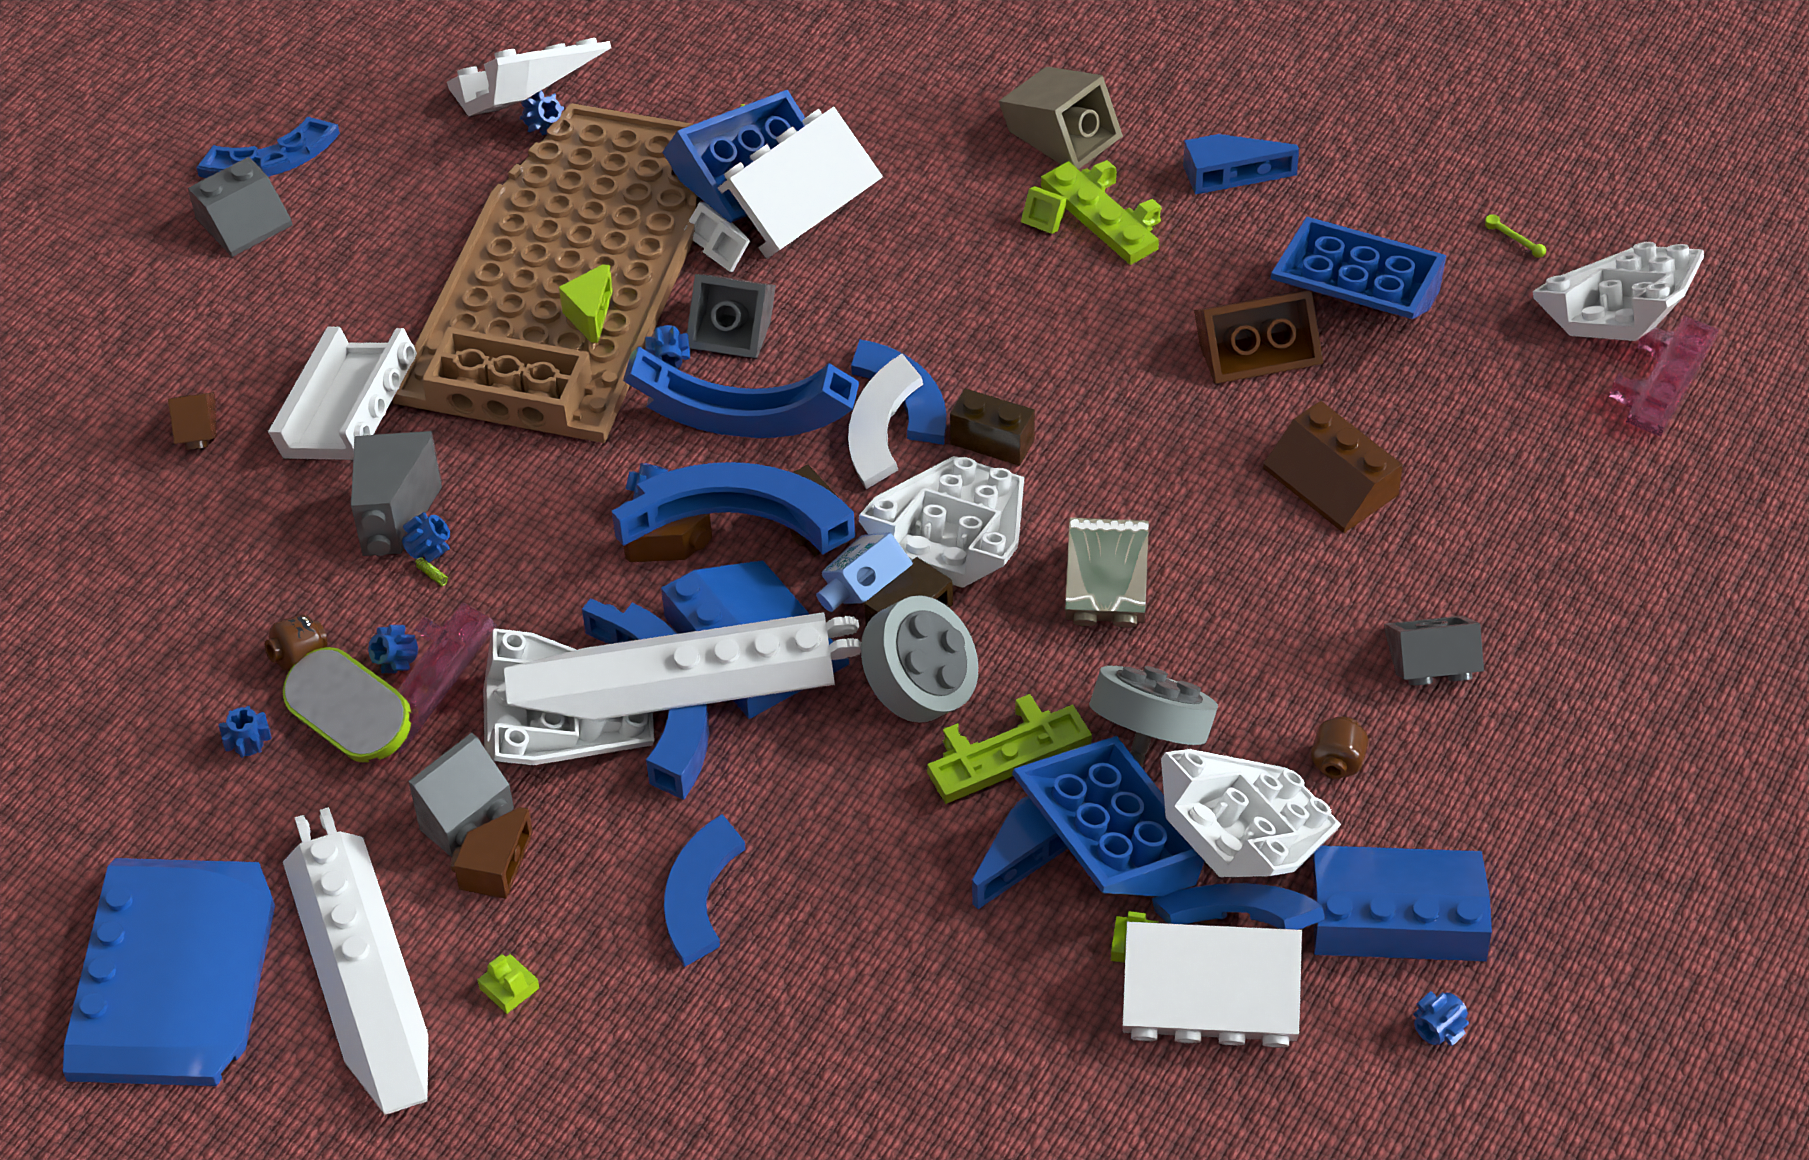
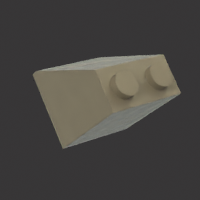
(1063, 115)

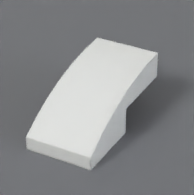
(718, 237)

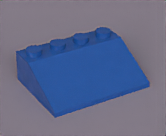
(716, 145)
(1361, 268)
(730, 598)
(1112, 819)
(1401, 903)

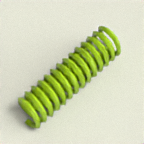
(431, 571)

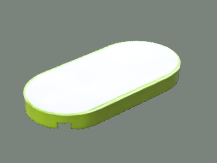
(347, 704)

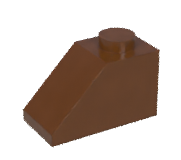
(193, 419)
(671, 541)
(493, 854)

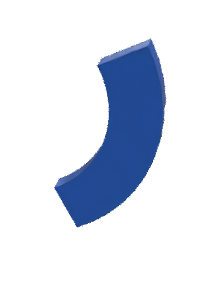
(291, 150)
(923, 406)
(689, 887)
(1263, 902)

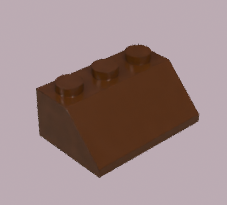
(1259, 336)
(1334, 467)

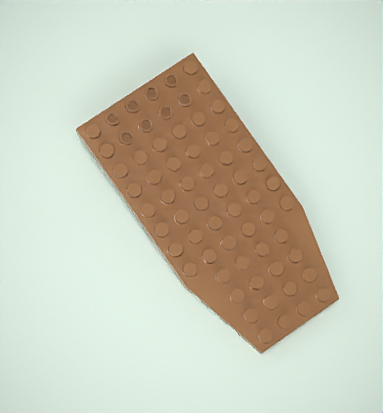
(498, 329)

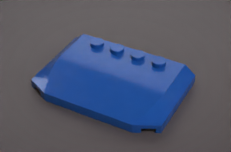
(169, 972)

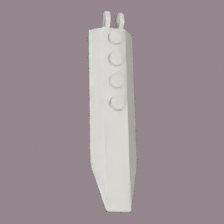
(684, 668)
(359, 965)

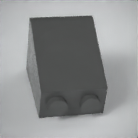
(391, 484)

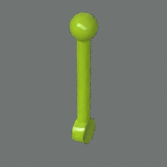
(1493, 222)

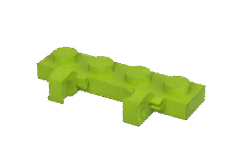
(1121, 229)
(982, 764)

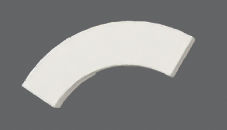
(871, 418)

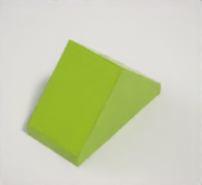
(587, 301)

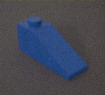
(1236, 161)
(1017, 851)

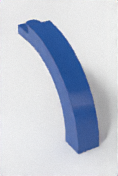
(742, 411)
(737, 489)
(684, 743)

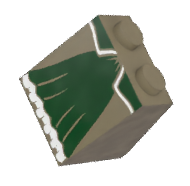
(1107, 571)

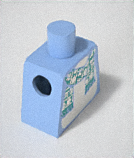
(862, 570)

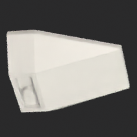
(517, 77)
(1621, 293)
(953, 517)
(539, 736)
(1243, 813)

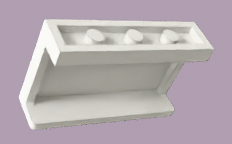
(801, 179)
(340, 395)
(1212, 983)

